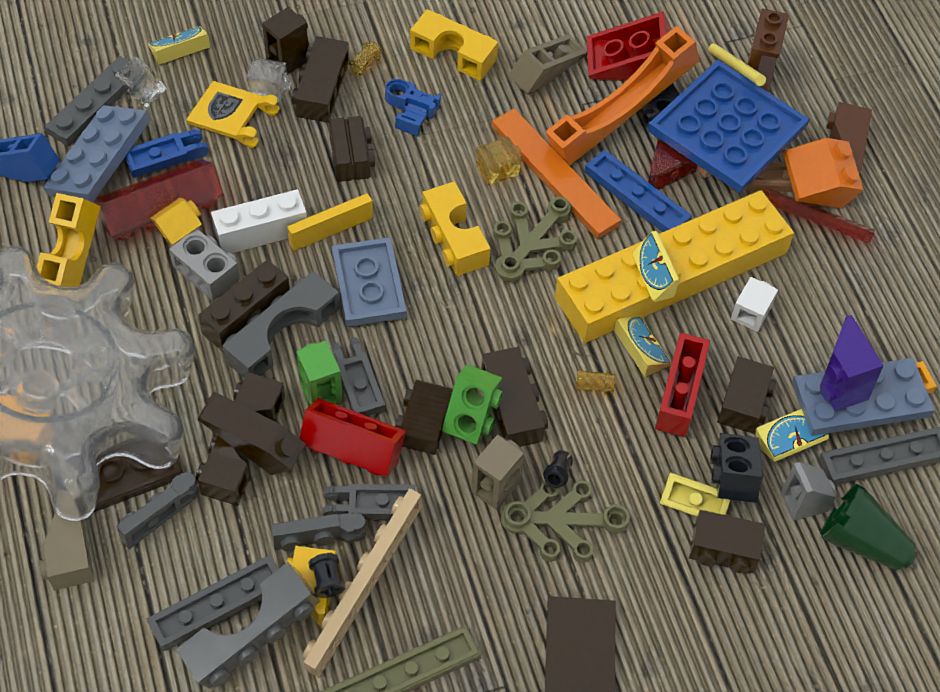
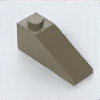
(545, 62)
(66, 554)

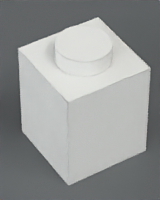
(754, 304)

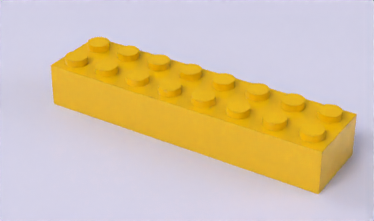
(702, 254)

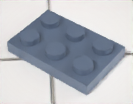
(369, 282)

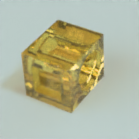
(498, 160)

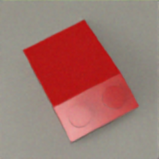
(624, 48)

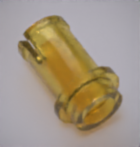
(369, 53)
(596, 381)

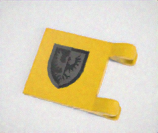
(229, 109)

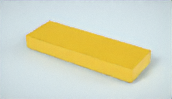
(330, 222)

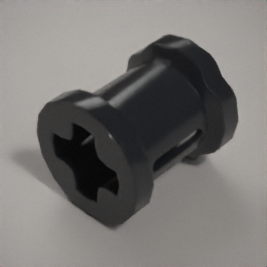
(326, 575)

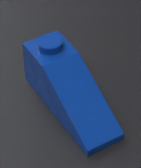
(27, 158)

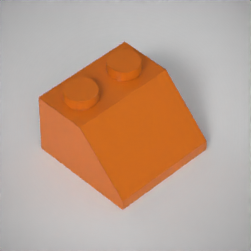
(823, 172)

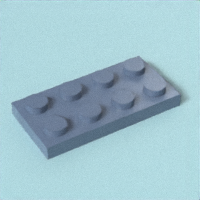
(97, 152)
(895, 398)

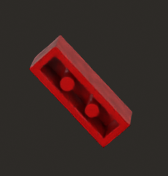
(682, 384)
(352, 437)

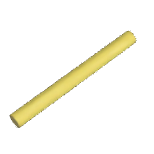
(738, 65)

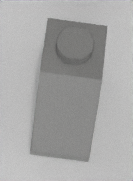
(807, 491)

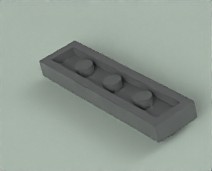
(81, 110)
(882, 456)
(211, 604)

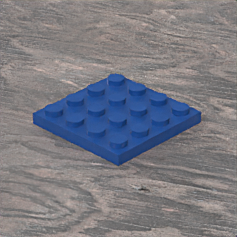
(728, 125)

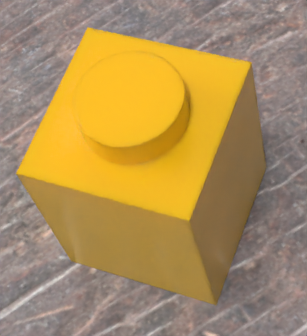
(177, 220)

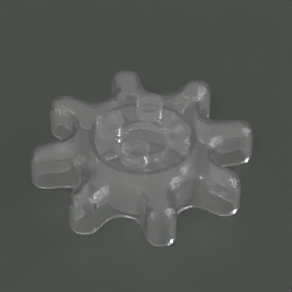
(81, 381)

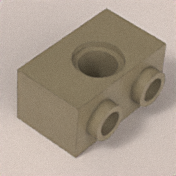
(497, 471)

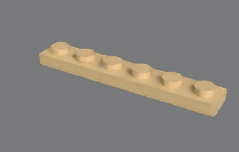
(370, 569)

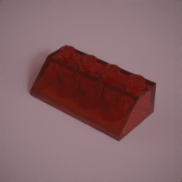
(136, 204)

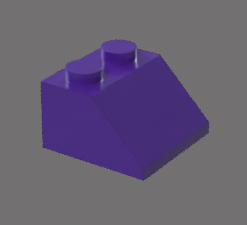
(851, 368)

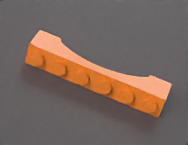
(581, 132)

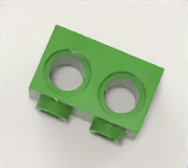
(319, 373)
(468, 402)

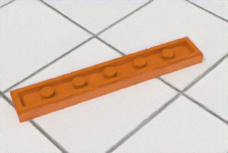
(557, 174)

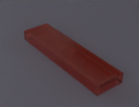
(819, 215)

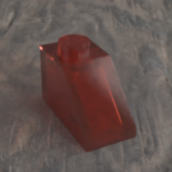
(669, 166)

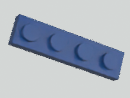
(636, 192)

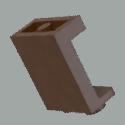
(767, 43)

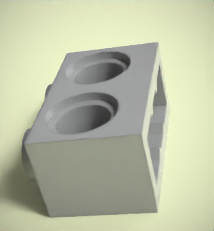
(201, 267)

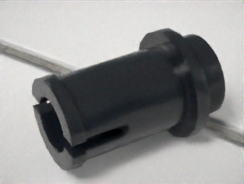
(557, 473)

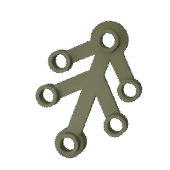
(532, 241)
(560, 519)

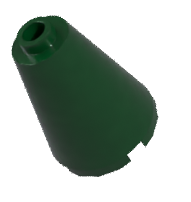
(868, 530)

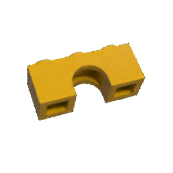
(437, 33)
(75, 226)
(462, 248)

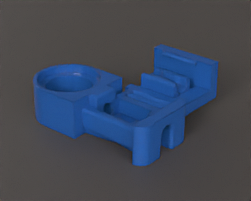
(413, 102)

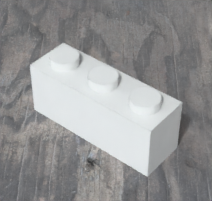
(257, 221)

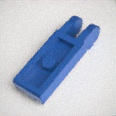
(165, 152)

